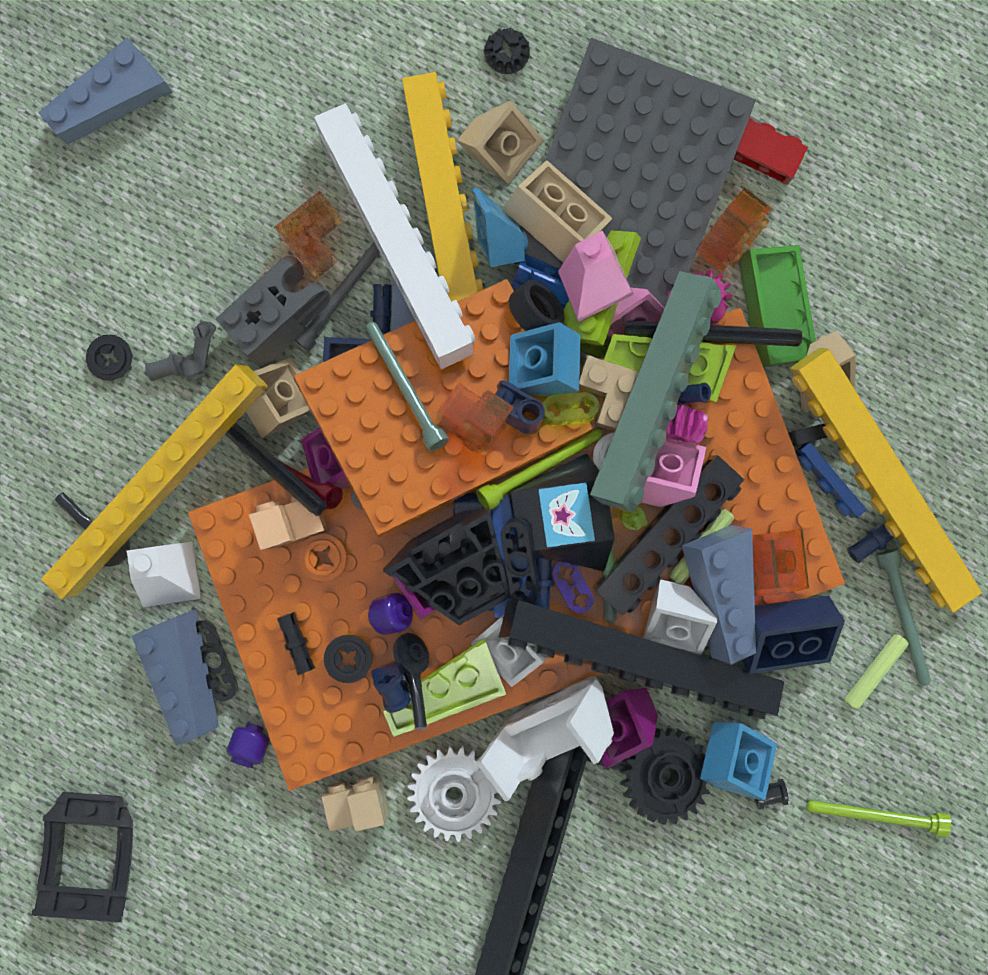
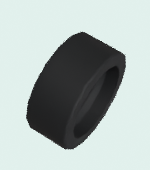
(535, 306)

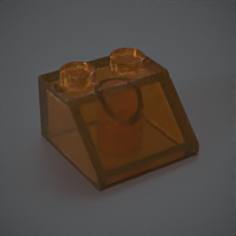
(779, 562)

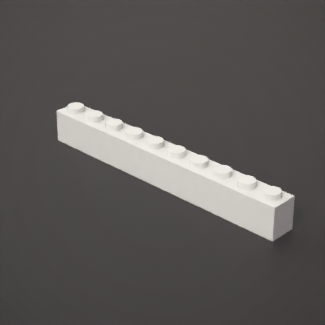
(394, 237)

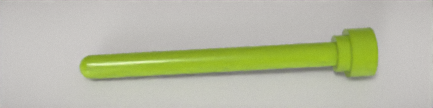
(492, 495)
(938, 824)

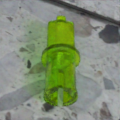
(633, 521)

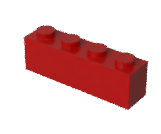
(770, 151)

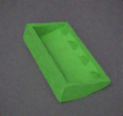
(777, 299)

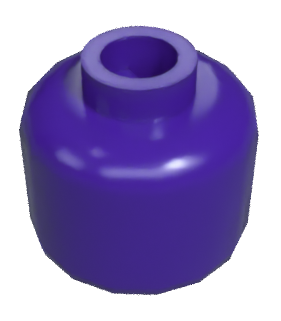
(390, 614)
(248, 745)

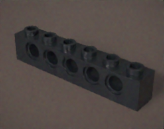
(624, 600)

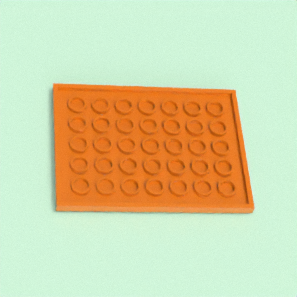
(380, 436)

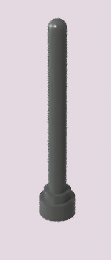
(307, 338)

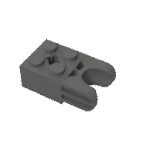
(270, 314)

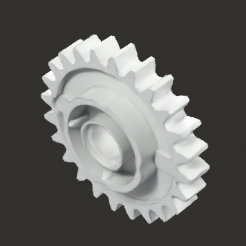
(449, 814)

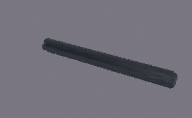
(728, 334)
(276, 470)

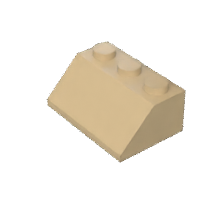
(555, 210)

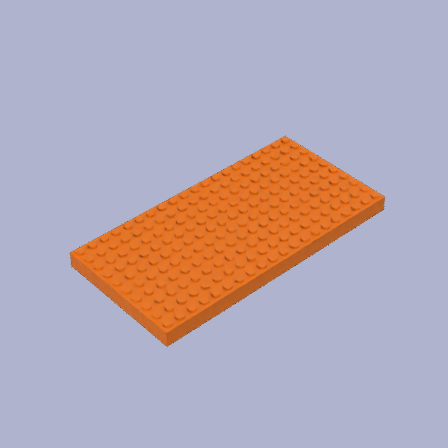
(335, 725)

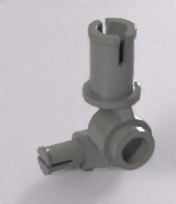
(188, 366)

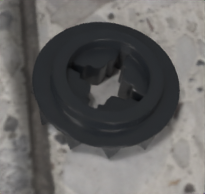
(500, 61)
(97, 363)
(333, 659)

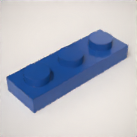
(829, 481)

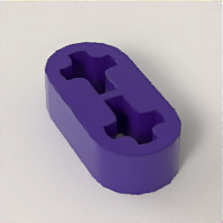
(566, 591)

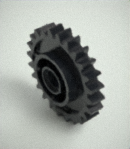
(682, 790)

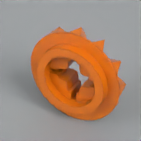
(308, 559)

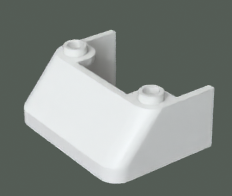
(545, 730)

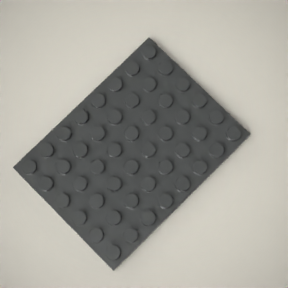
(648, 154)

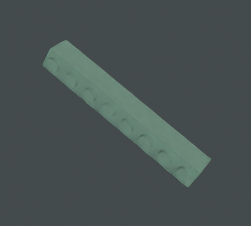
(656, 392)

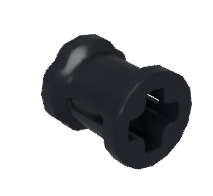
(776, 794)

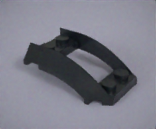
(77, 902)

